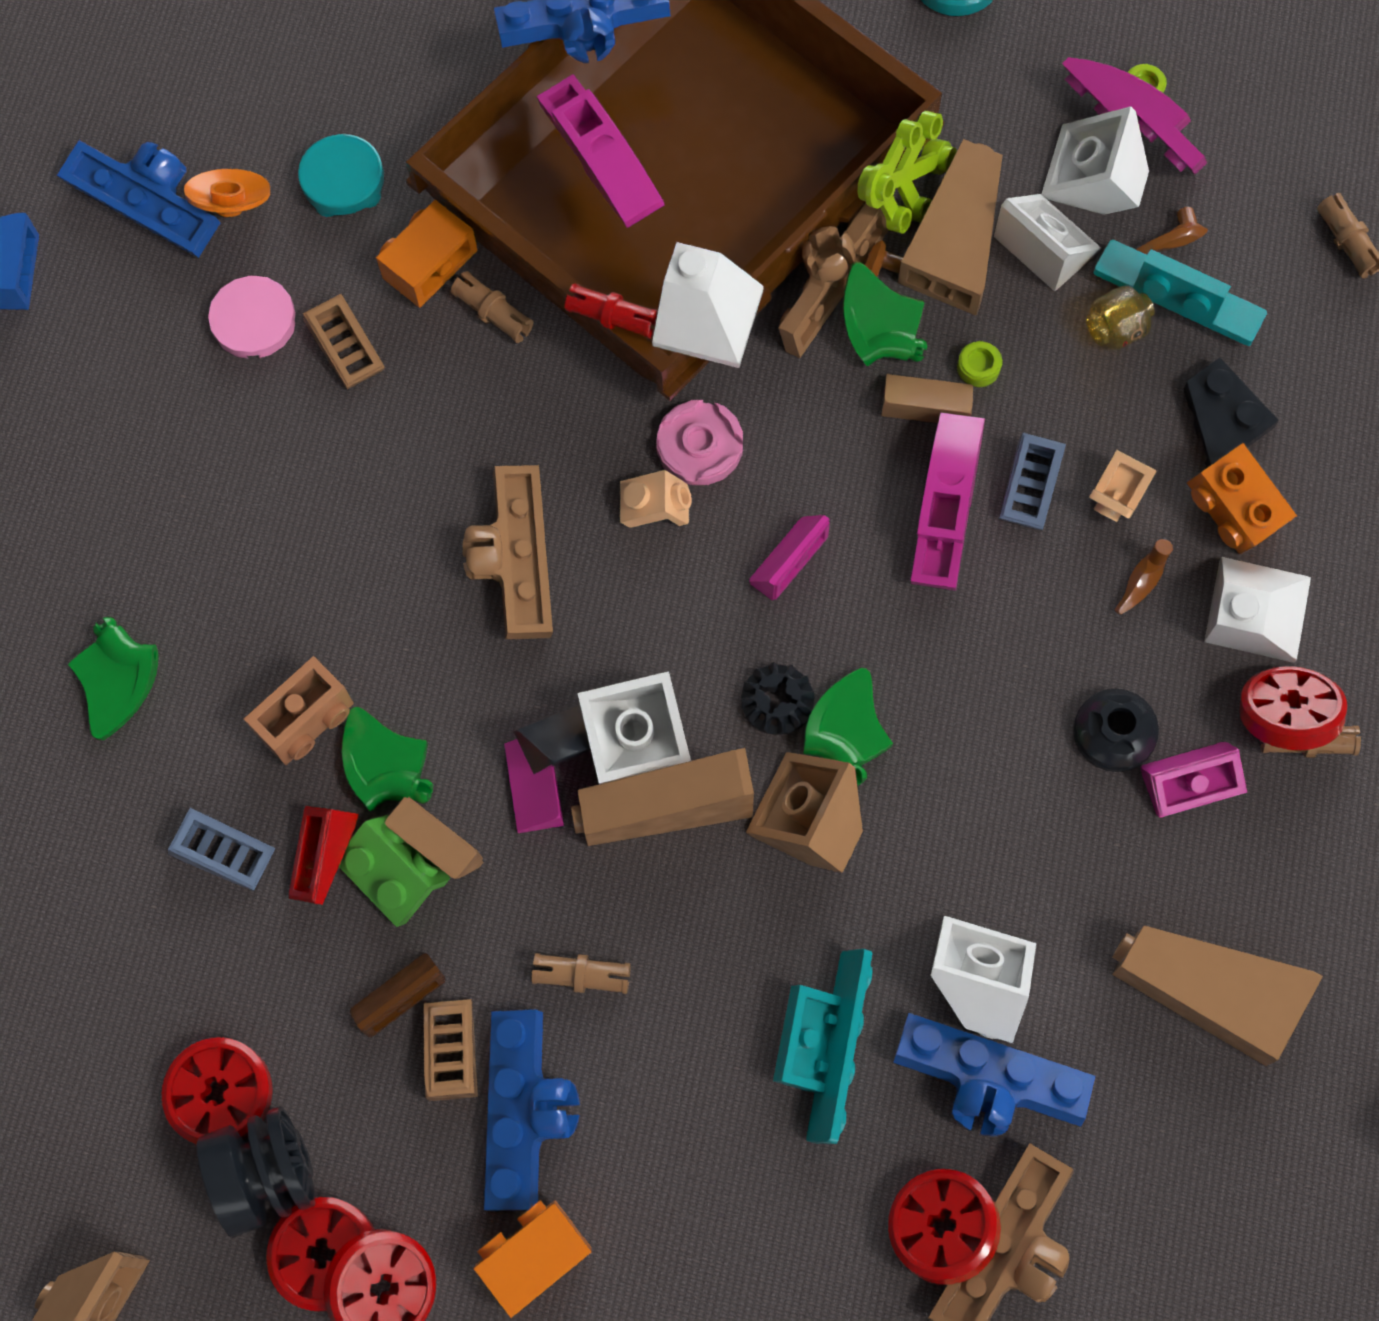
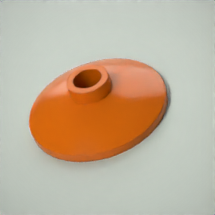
(227, 191)

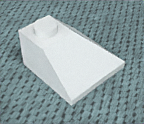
(1099, 163)
(706, 306)
(1257, 609)
(633, 727)
(984, 977)

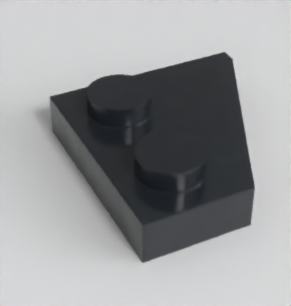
(1225, 411)

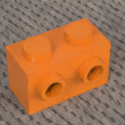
(426, 253)
(1240, 499)
(532, 1257)

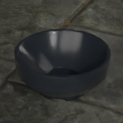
(1101, 744)

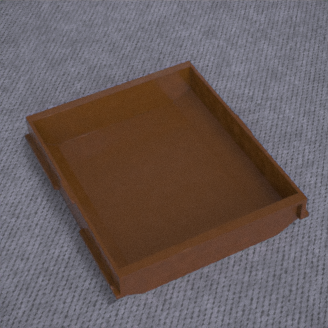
(740, 119)

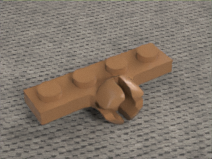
(828, 263)
(515, 552)
(1022, 1243)

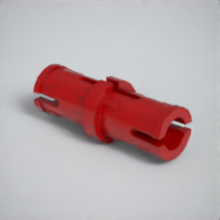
(611, 310)

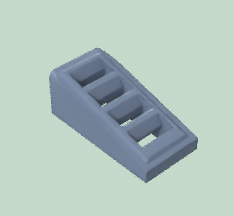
(1040, 447)
(188, 828)

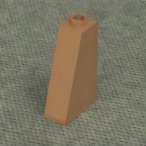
(955, 235)
(667, 799)
(1222, 990)

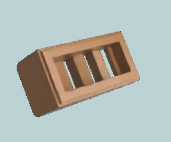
(327, 312)
(456, 1088)

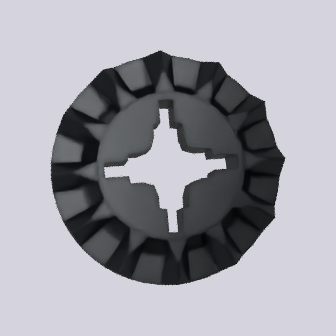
(785, 717)

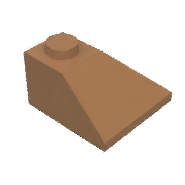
(811, 811)
(92, 1290)

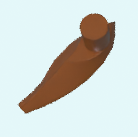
(1185, 233)
(879, 258)
(1145, 576)

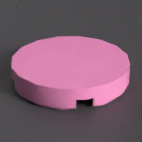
(252, 317)
(700, 442)

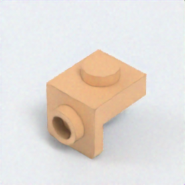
(1121, 486)
(654, 499)

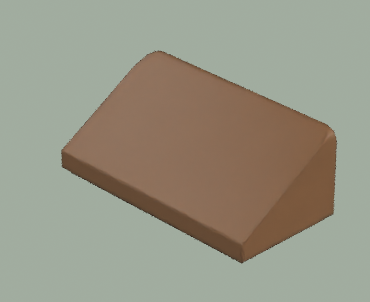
(925, 398)
(433, 839)

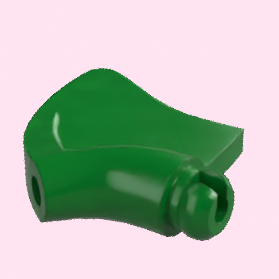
(880, 319)
(114, 677)
(846, 724)
(382, 763)

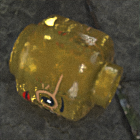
(1120, 317)

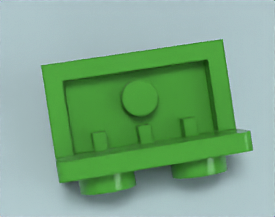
(390, 870)

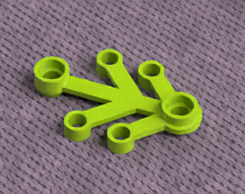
(879, 181)

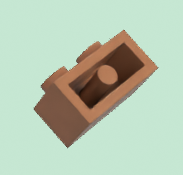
(300, 711)

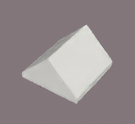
(1043, 239)

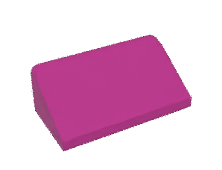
(790, 555)
(1194, 778)
(533, 795)

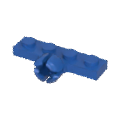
(578, 23)
(142, 192)
(993, 1076)
(521, 1110)

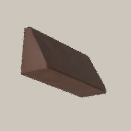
(397, 995)

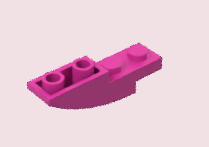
(1157, 112)
(601, 150)
(947, 501)

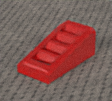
(319, 852)

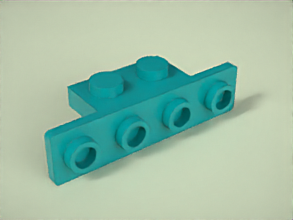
(1181, 290)
(821, 1043)

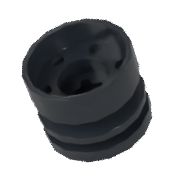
(247, 1174)

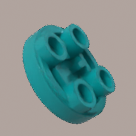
(341, 175)

